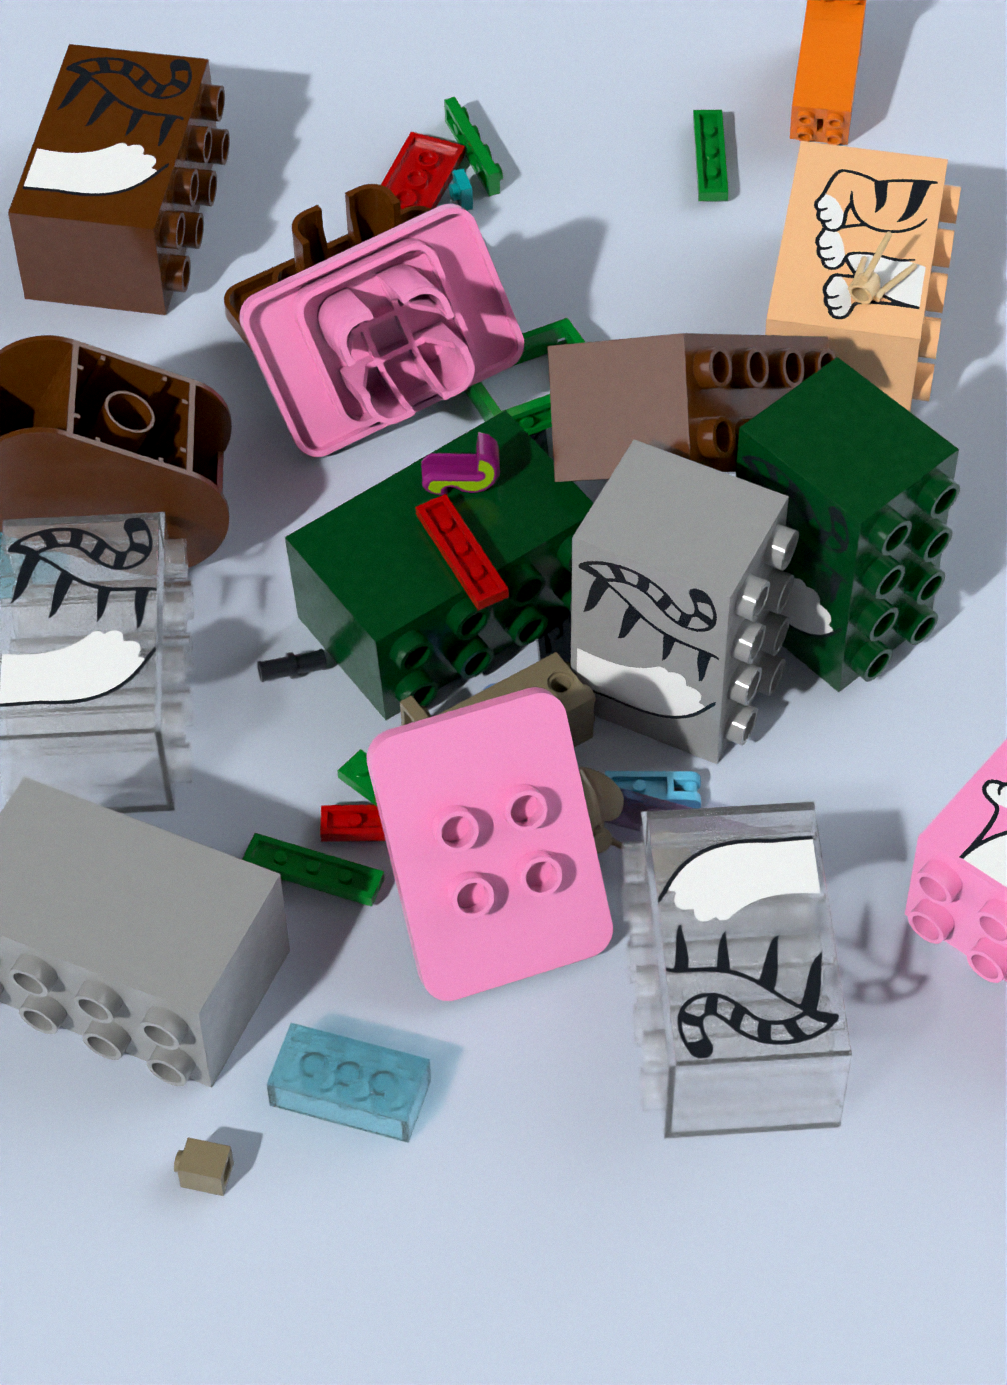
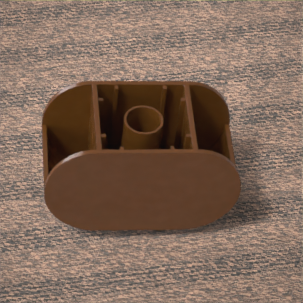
(110, 438)

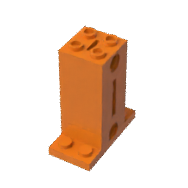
(827, 71)

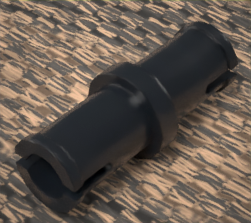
(291, 665)

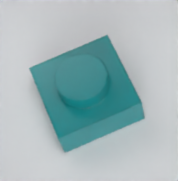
(461, 189)

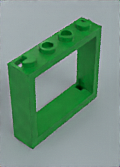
(534, 414)

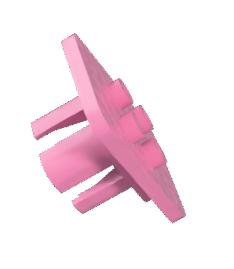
(382, 330)
(490, 843)

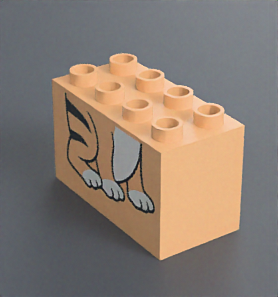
(835, 215)

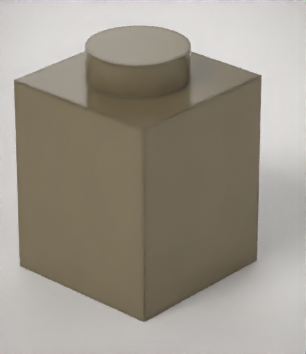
(204, 1166)

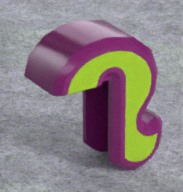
(462, 471)

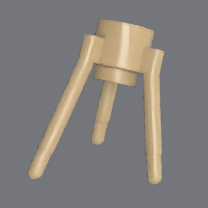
(867, 283)

